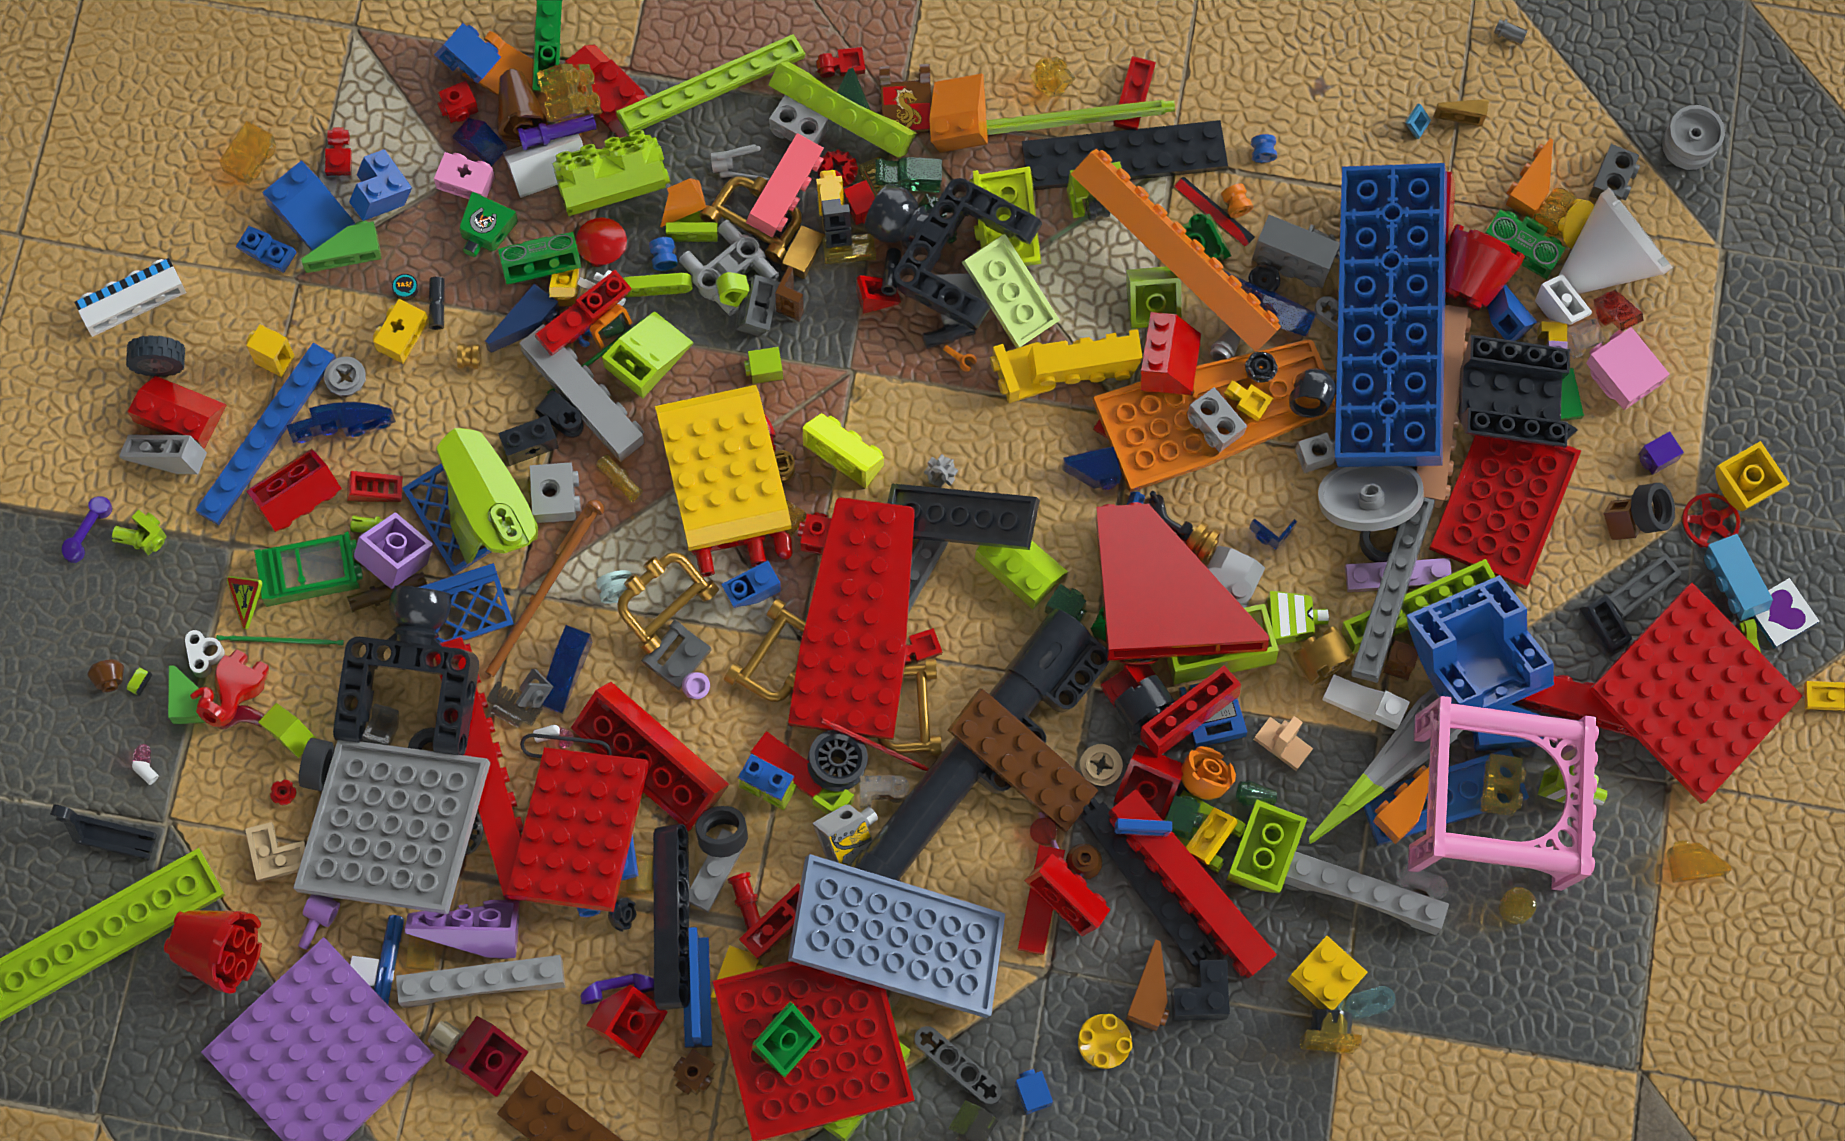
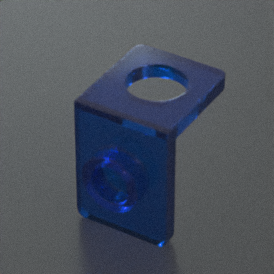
(1267, 537)

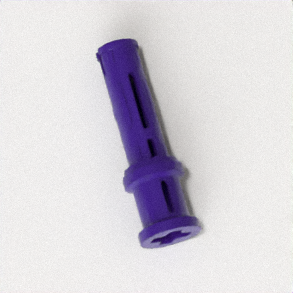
(544, 133)

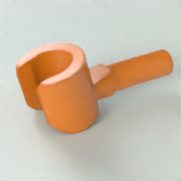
(959, 357)

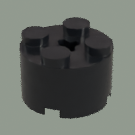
(1143, 703)

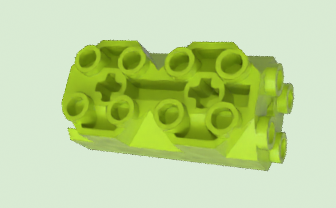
(610, 174)

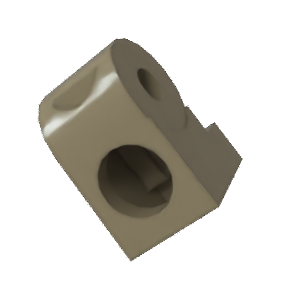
(445, 1037)

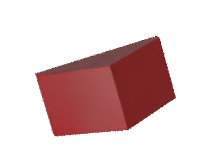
(871, 296)

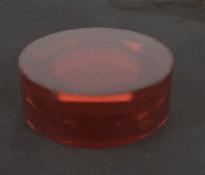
(1043, 831)

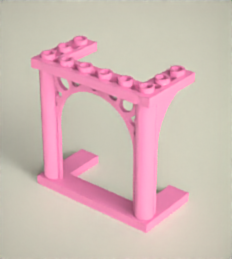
(1572, 739)

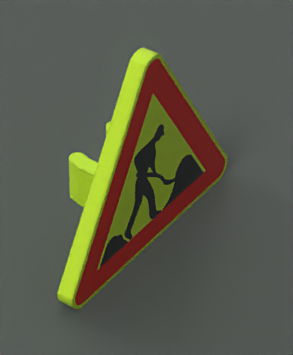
(245, 597)

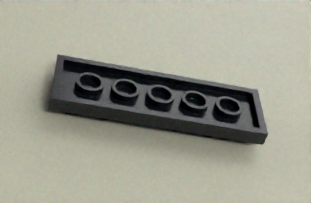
(969, 515)

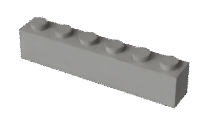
(582, 392)

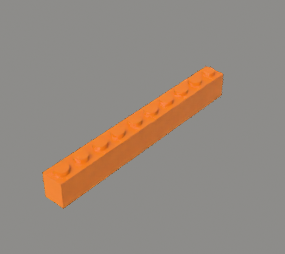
(1176, 249)

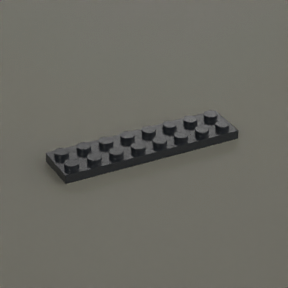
(1141, 152)

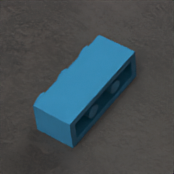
(1738, 577)

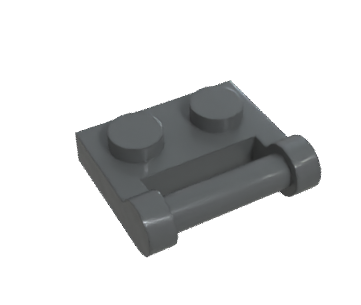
(683, 660)

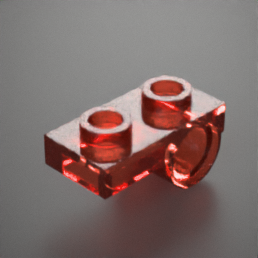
(1616, 309)

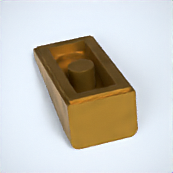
(1467, 112)
(802, 251)

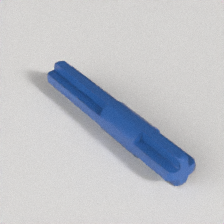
(389, 956)

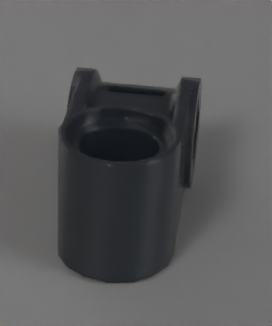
(559, 413)

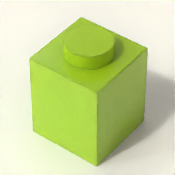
(764, 365)

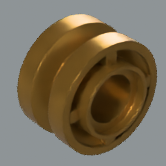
(1203, 541)

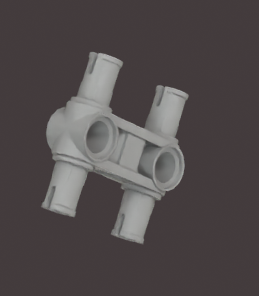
(728, 261)

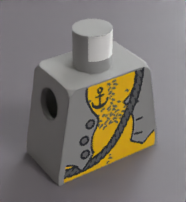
(845, 833)

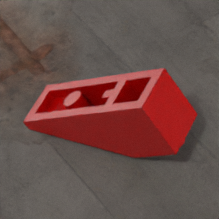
(773, 926)

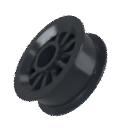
(818, 773)

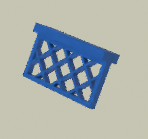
(431, 475)
(465, 582)
(698, 1013)

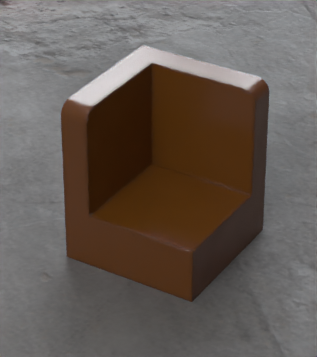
(1620, 520)

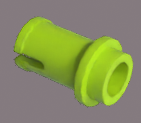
(363, 524)
(129, 536)

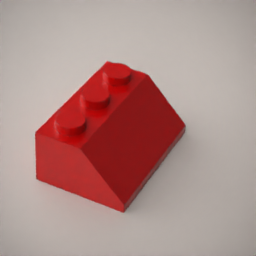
(1170, 355)
(176, 410)
(294, 490)
(1068, 894)

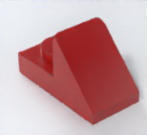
(1128, 677)

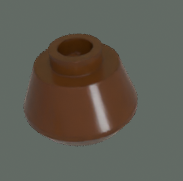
(106, 675)
(1075, 861)

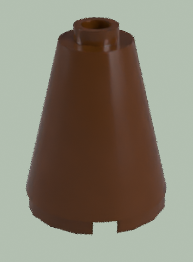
(517, 106)

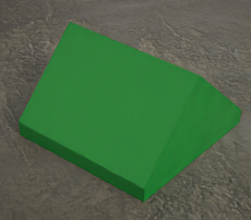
(786, 1040)

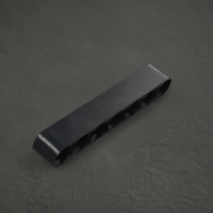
(671, 917)

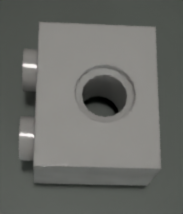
(563, 504)

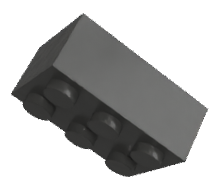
(1295, 251)

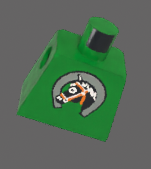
(485, 224)

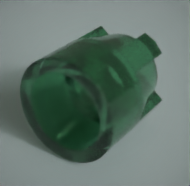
(613, 328)

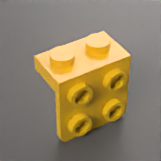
(1015, 373)

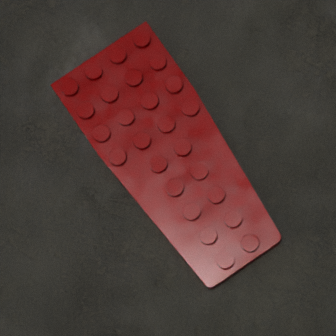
(857, 622)

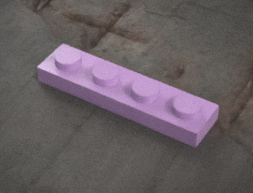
(1369, 575)

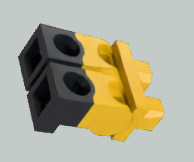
(833, 211)

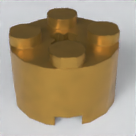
(1324, 656)

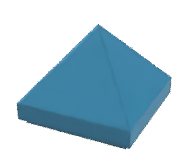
(1417, 121)

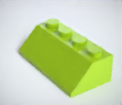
(1202, 666)

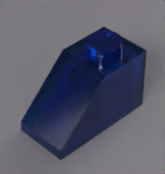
(1094, 468)

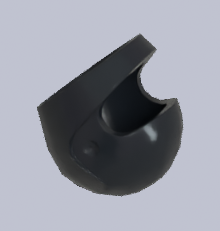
(1315, 385)

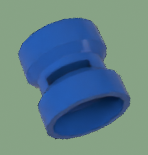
(662, 250)

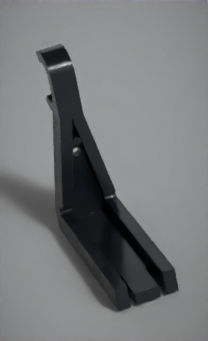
(105, 834)

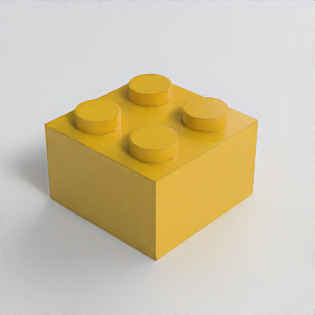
(1327, 975)

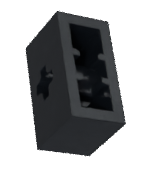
(528, 440)

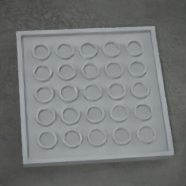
(392, 826)

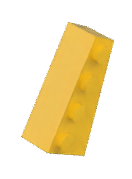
(1086, 359)

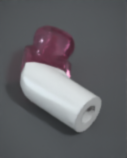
(556, 731)
(141, 764)

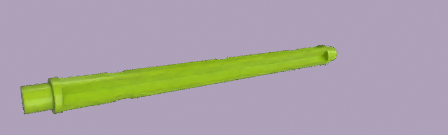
(1079, 116)

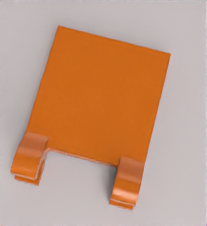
(510, 59)

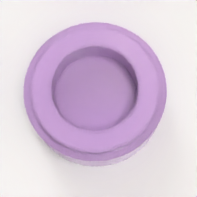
(695, 685)

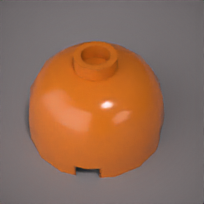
(1207, 774)

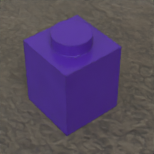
(1660, 453)

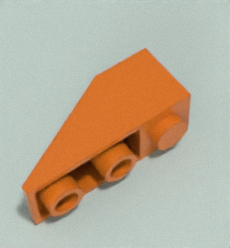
(1535, 182)
(1405, 810)

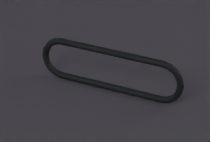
(559, 738)

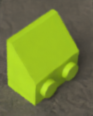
(1152, 291)

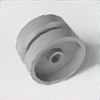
(1693, 137)

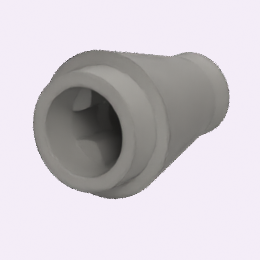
(1225, 346)

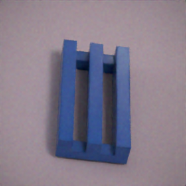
(1143, 827)

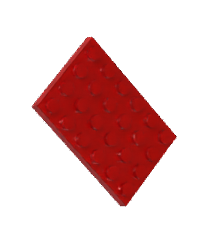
(1505, 505)
(578, 829)

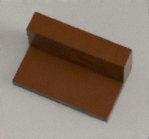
(788, 300)

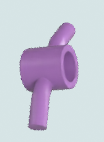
(320, 911)

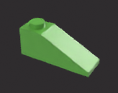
(348, 247)

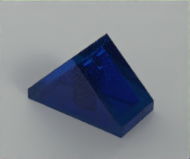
(480, 140)

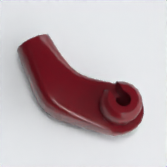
(245, 714)

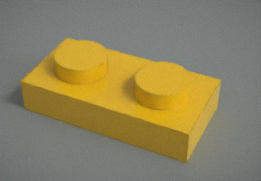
(1824, 695)
(1211, 835)

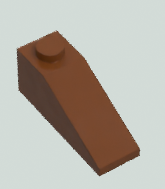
(1151, 994)

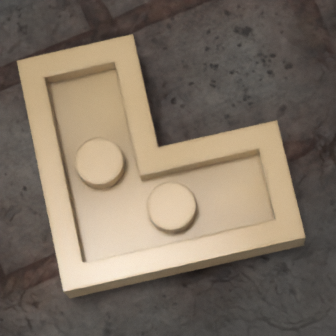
(268, 858)

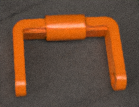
(604, 320)

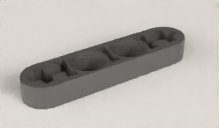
(961, 1062)

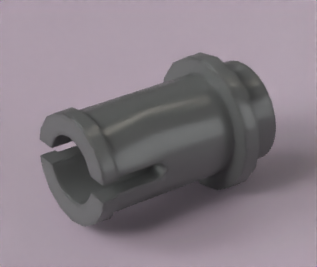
(1510, 31)

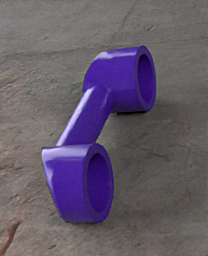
(72, 549)
(593, 992)

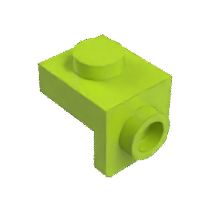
(149, 524)

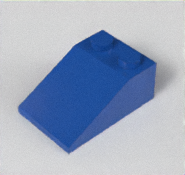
(307, 206)

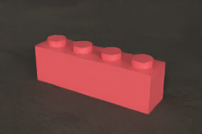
(784, 185)

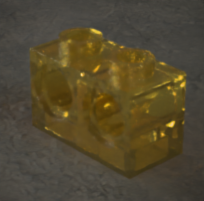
(1496, 783)

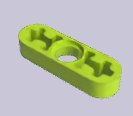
(659, 284)

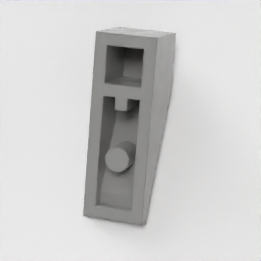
(165, 452)

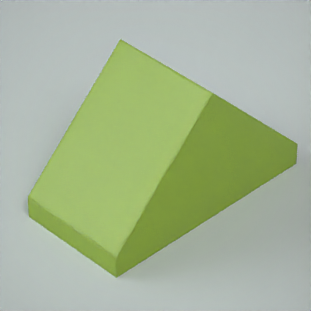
(286, 729)

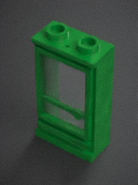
(308, 569)

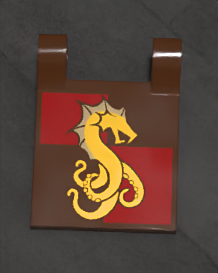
(907, 100)

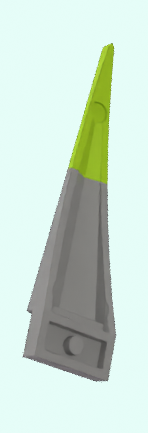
(1392, 763)

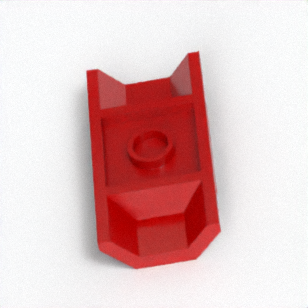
(611, 84)

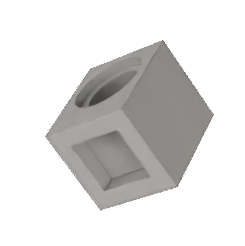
(1308, 459)

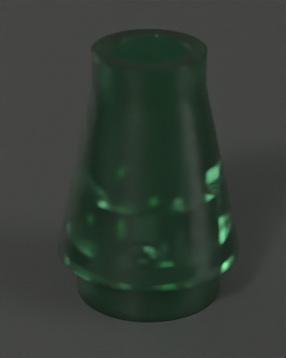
(1249, 792)

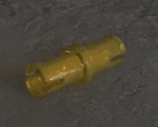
(619, 478)

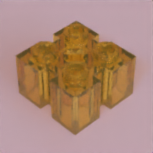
(569, 92)

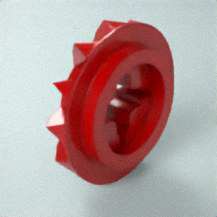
(850, 167)

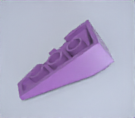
(479, 930)

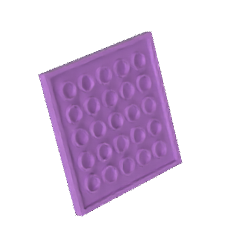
(318, 1050)

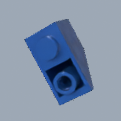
(1510, 315)
(752, 586)

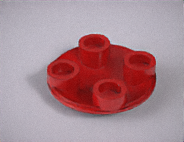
(601, 241)

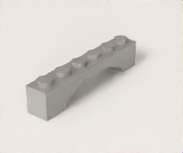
(1326, 878)
(447, 984)

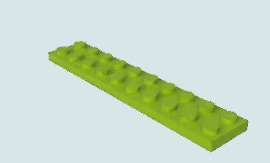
(105, 931)

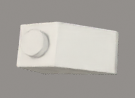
(1561, 301)

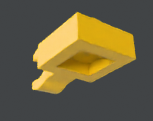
(1252, 401)

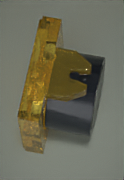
(1331, 1032)

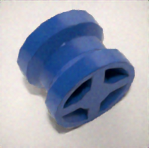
(1264, 148)

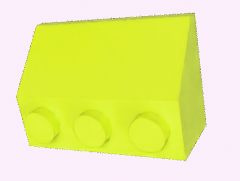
(843, 449)

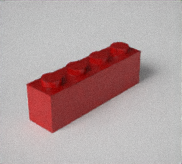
(1190, 711)

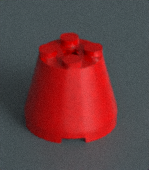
(1478, 267)
(216, 946)

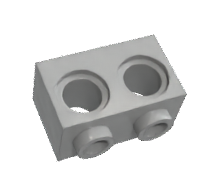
(802, 119)
(1222, 416)

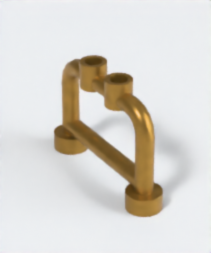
(713, 213)
(636, 585)
(742, 675)
(927, 743)

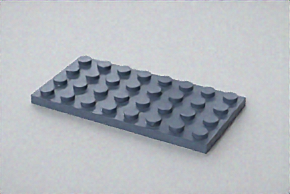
(897, 936)

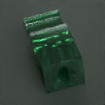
(910, 173)

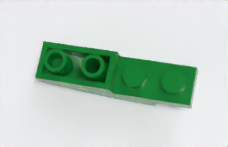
(546, 38)

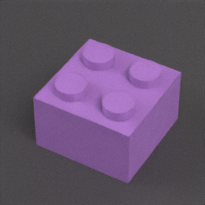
(393, 550)

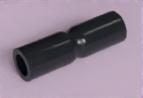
(892, 259)
(436, 306)

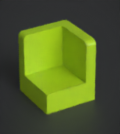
(830, 801)

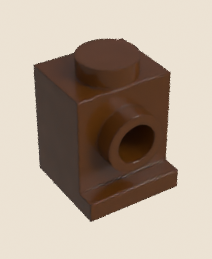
(1401, 660)

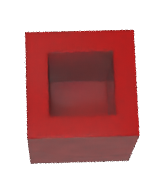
(859, 199)

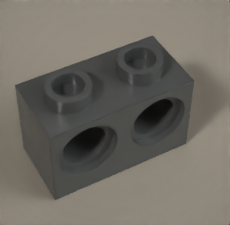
(1611, 174)
(758, 306)

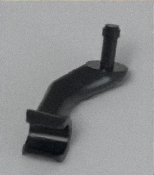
(1157, 503)

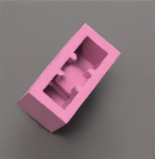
(456, 166)

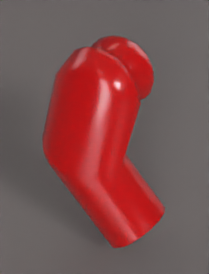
(782, 544)

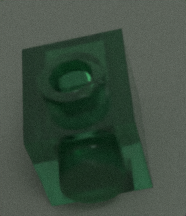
(1068, 601)
(1185, 816)

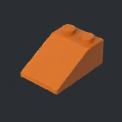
(958, 113)

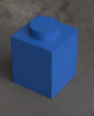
(1033, 1091)

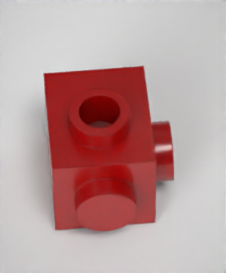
(457, 102)
(814, 532)

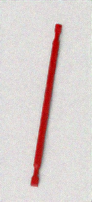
(875, 745)

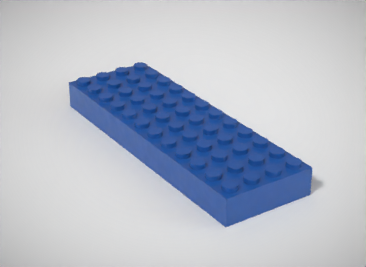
(1391, 316)

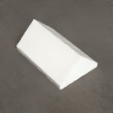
(533, 168)

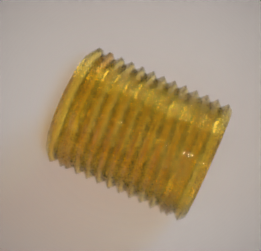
(644, 882)

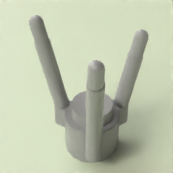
(723, 161)

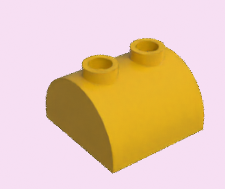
(1749, 477)

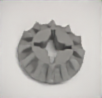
(344, 365)

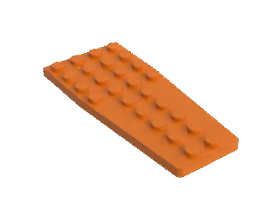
(1160, 443)

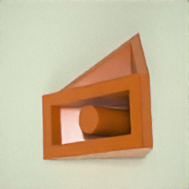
(683, 200)

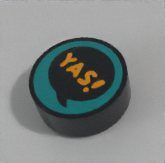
(405, 287)

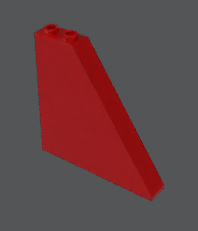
(1162, 595)

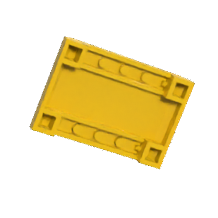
(723, 467)

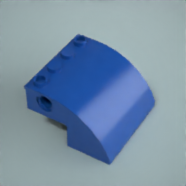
(1480, 647)

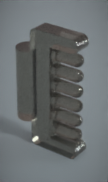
(508, 710)

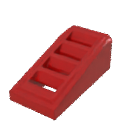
(374, 478)

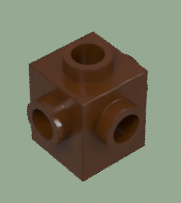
(693, 1063)

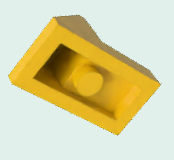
(564, 287)

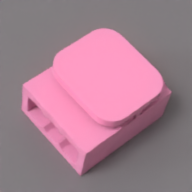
(1626, 368)

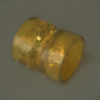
(1553, 209)

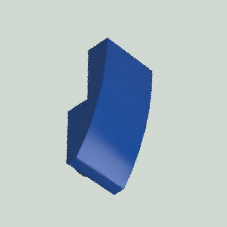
(266, 249)

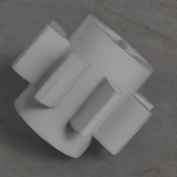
(941, 471)

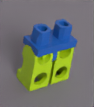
(767, 780)

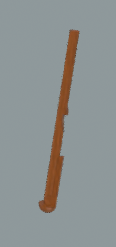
(564, 552)

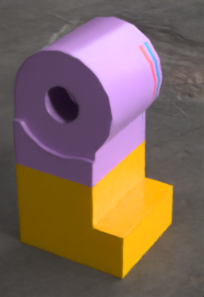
(1553, 334)

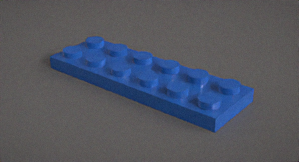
(1463, 796)

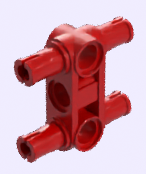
(755, 551)

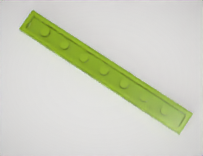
(709, 84)

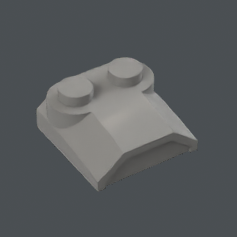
(1236, 573)

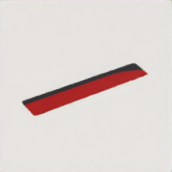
(1217, 213)

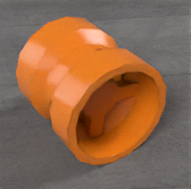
(1237, 200)

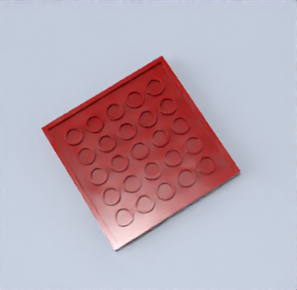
(1696, 693)
(843, 1075)

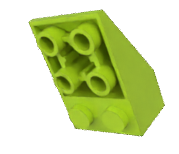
(646, 353)

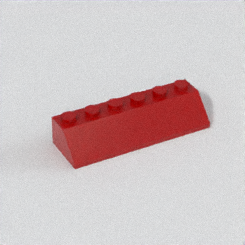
(675, 775)

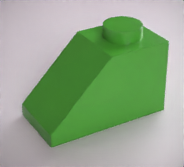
(181, 706)

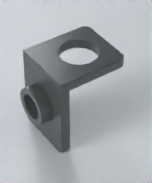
(534, 693)

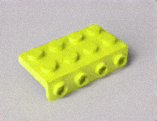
(1016, 188)

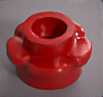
(288, 797)

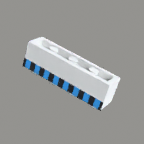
(129, 296)

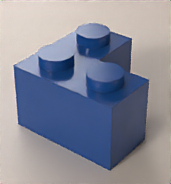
(468, 53)
(380, 187)

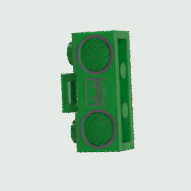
(1529, 239)
(539, 257)

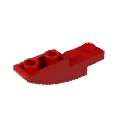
(583, 313)

